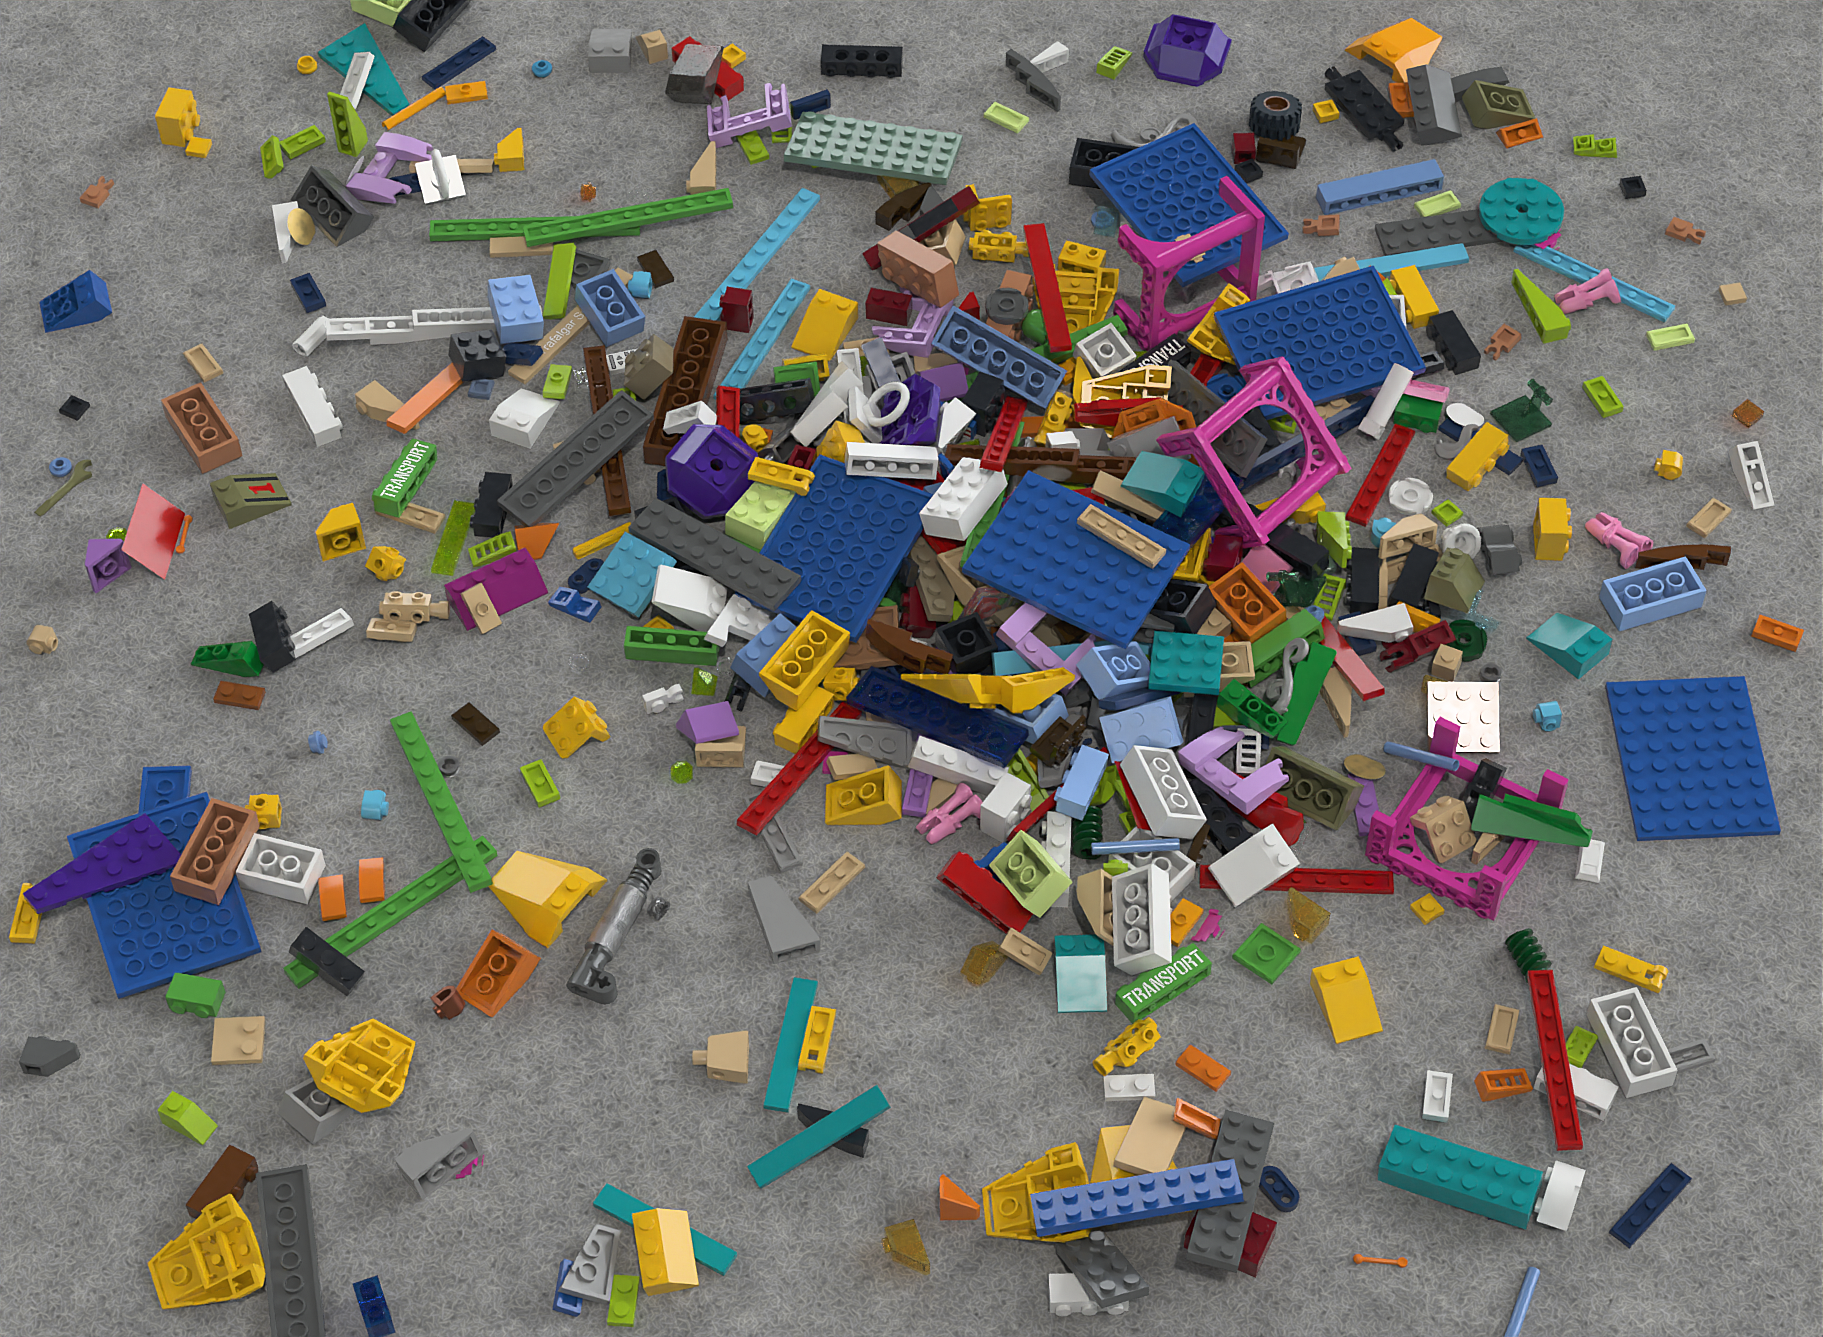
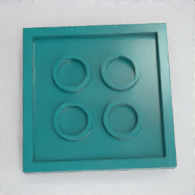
(1186, 662)

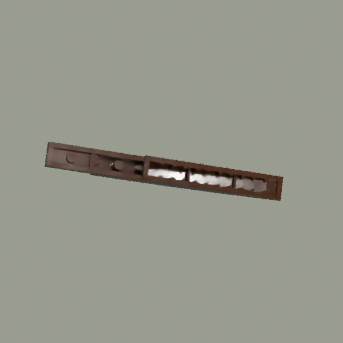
(600, 394)
(1050, 463)

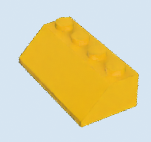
(804, 659)

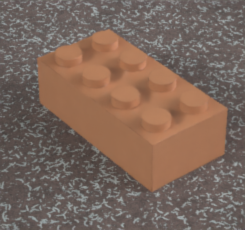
(918, 269)
(1022, 283)
(201, 427)
(214, 851)

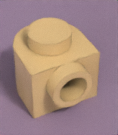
(42, 640)

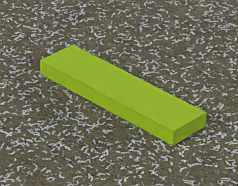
(559, 281)

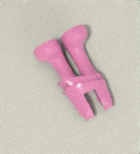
(1575, 297)
(1606, 530)
(947, 824)

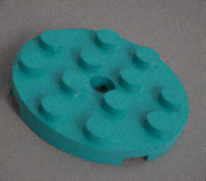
(1500, 211)

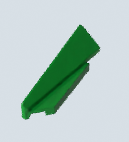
(1307, 682)
(1529, 820)

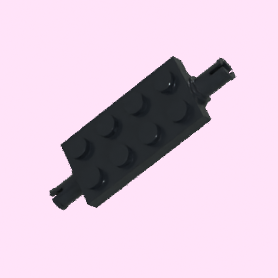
(1365, 106)

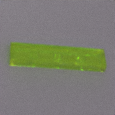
(453, 538)

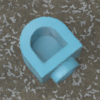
(640, 285)
(1379, 528)
(1548, 715)
(374, 805)

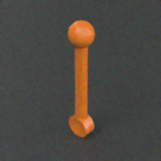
(187, 519)
(1401, 1262)

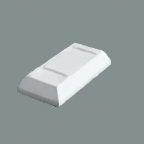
(1590, 861)

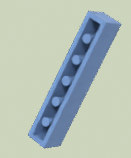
(1379, 187)

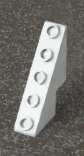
(826, 404)

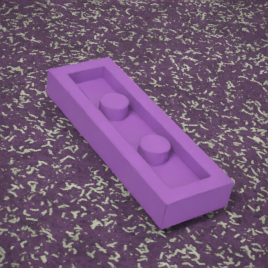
(1366, 804)

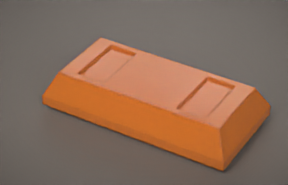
(1196, 1119)

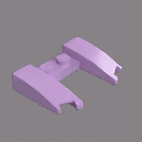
(776, 115)
(391, 147)
(919, 338)
(1018, 636)
(1245, 794)

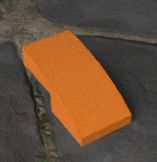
(371, 880)
(332, 897)

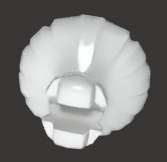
(1462, 537)

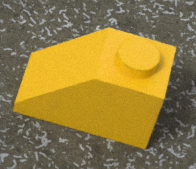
(510, 152)

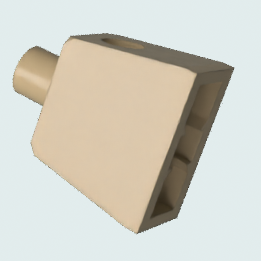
(725, 1057)

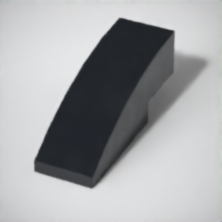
(1484, 783)
(853, 1143)

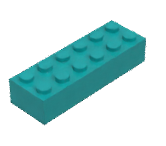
(1460, 1176)

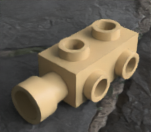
(411, 603)

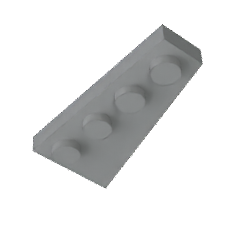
(872, 739)
(1053, 776)

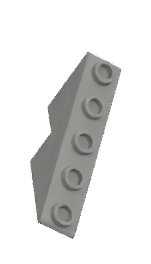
(1092, 442)

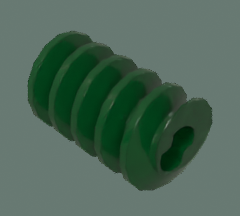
(1087, 832)
(1527, 952)

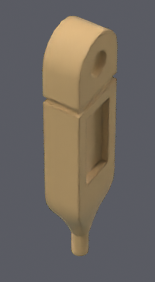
(1383, 585)

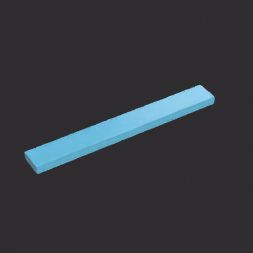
(1422, 259)
(1582, 272)
(766, 335)
(1011, 663)

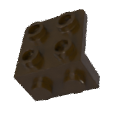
(1282, 152)
(1057, 740)

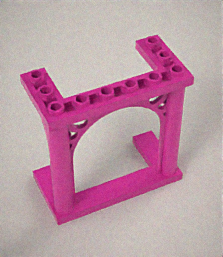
(1172, 256)
(1315, 469)
(1492, 881)

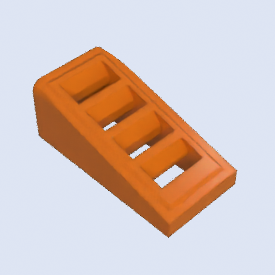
(1488, 1089)

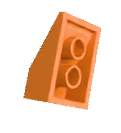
(496, 973)

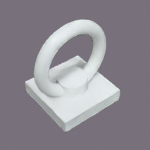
(440, 178)
(867, 416)

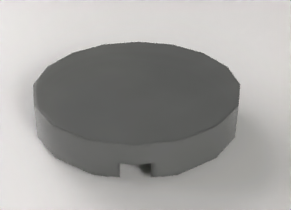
(1006, 306)

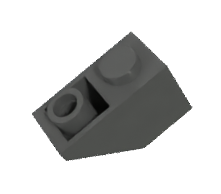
(47, 1056)

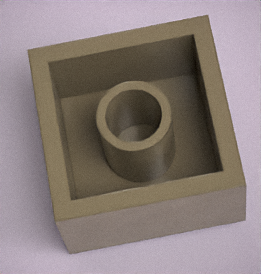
(648, 366)

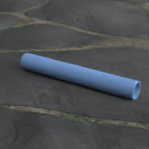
(1421, 756)
(1135, 846)
(1522, 1303)

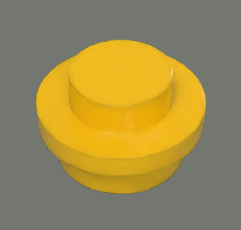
(306, 65)

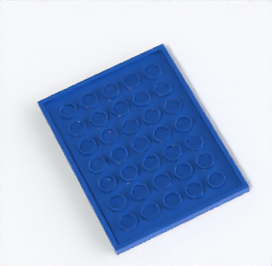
(1174, 191)
(1331, 332)
(844, 543)
(1066, 570)
(1692, 759)
(158, 931)

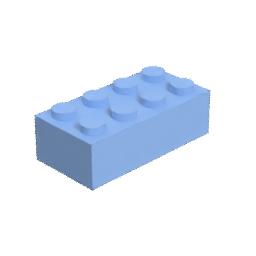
(1652, 593)

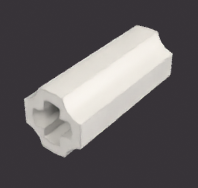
(311, 337)

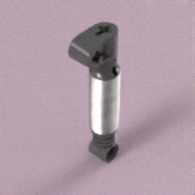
(612, 930)

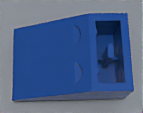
(76, 303)

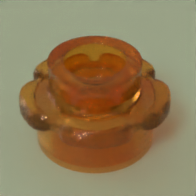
(588, 192)

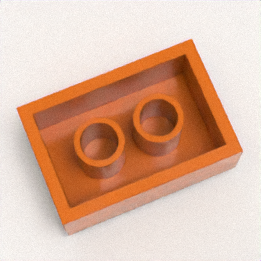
(1247, 604)

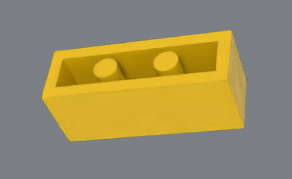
(1417, 298)
(1478, 457)
(803, 723)

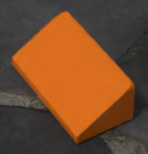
(1520, 133)

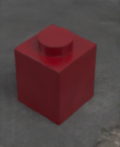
(1243, 147)

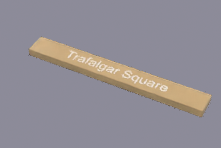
(559, 338)

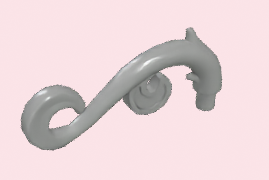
(1151, 132)
(1286, 684)

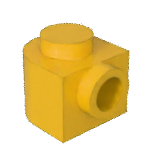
(755, 437)
(1669, 465)

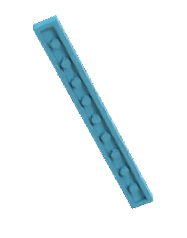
(762, 251)

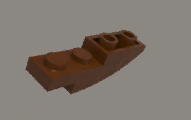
(900, 648)

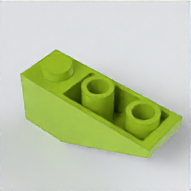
(1334, 535)

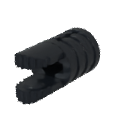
(739, 688)

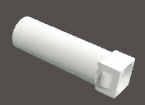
(1386, 401)

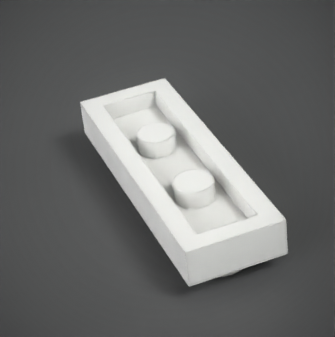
(357, 76)
(321, 631)

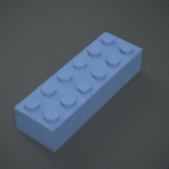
(998, 356)

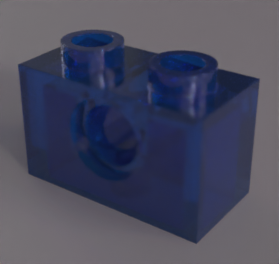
(373, 1307)

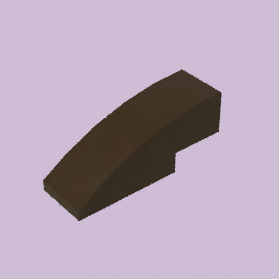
(901, 206)

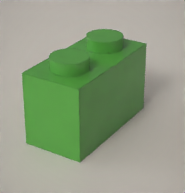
(195, 995)

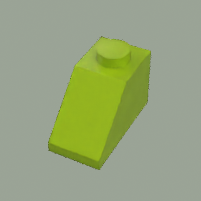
(186, 1118)

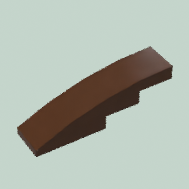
(1696, 554)

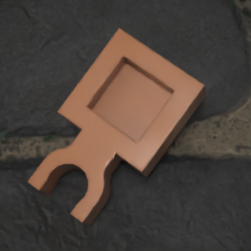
(97, 194)
(1324, 226)
(1682, 230)
(1503, 339)

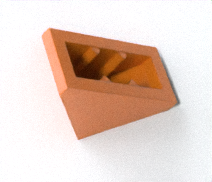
(535, 538)
(956, 1203)

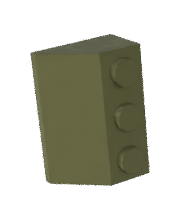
(1454, 581)

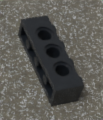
(861, 60)
(800, 390)
(1217, 809)

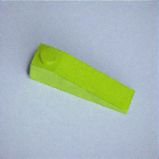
(347, 125)
(1542, 311)
(1021, 769)

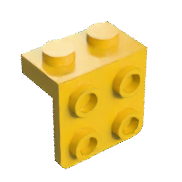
(989, 213)
(574, 726)

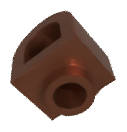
(448, 1003)

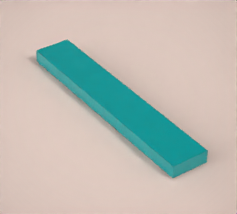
(790, 1045)
(819, 1136)
(706, 1250)

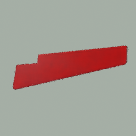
(1106, 411)
(1276, 812)

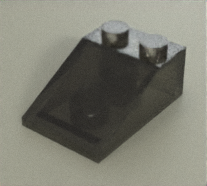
(695, 74)

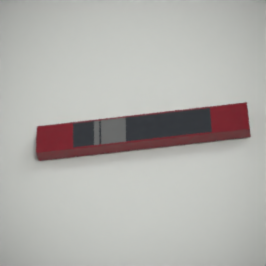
(930, 221)

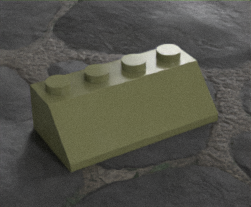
(1316, 789)

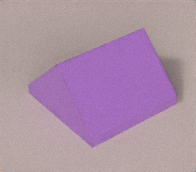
(949, 378)
(105, 562)
(708, 722)

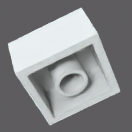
(1104, 352)
(1005, 807)

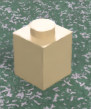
(1447, 663)

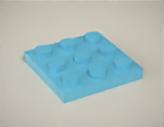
(630, 574)

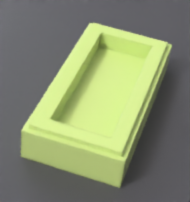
(1006, 117)
(1437, 204)
(1670, 337)

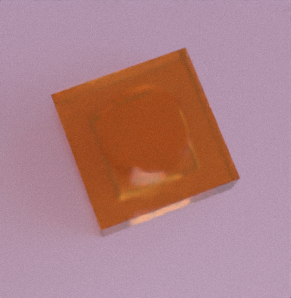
(1748, 413)

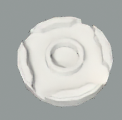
(1416, 498)

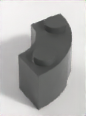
(1499, 548)

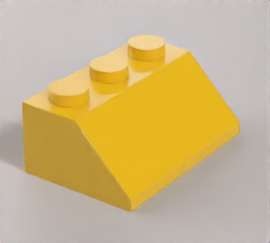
(665, 1250)

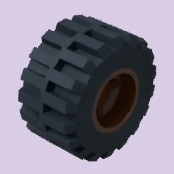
(1275, 115)

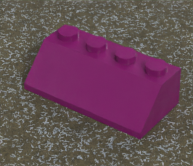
(507, 581)

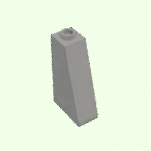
(781, 923)

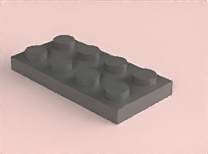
(1102, 1269)

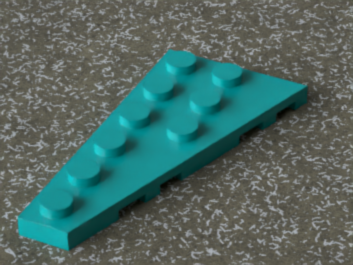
(380, 83)

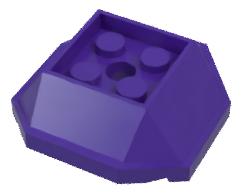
(1186, 50)
(920, 419)
(696, 483)

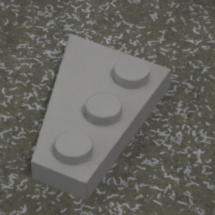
(594, 1266)

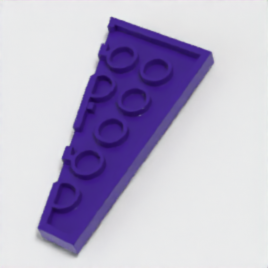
(111, 864)

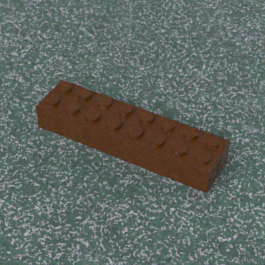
(693, 376)

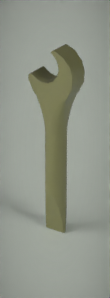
(77, 477)

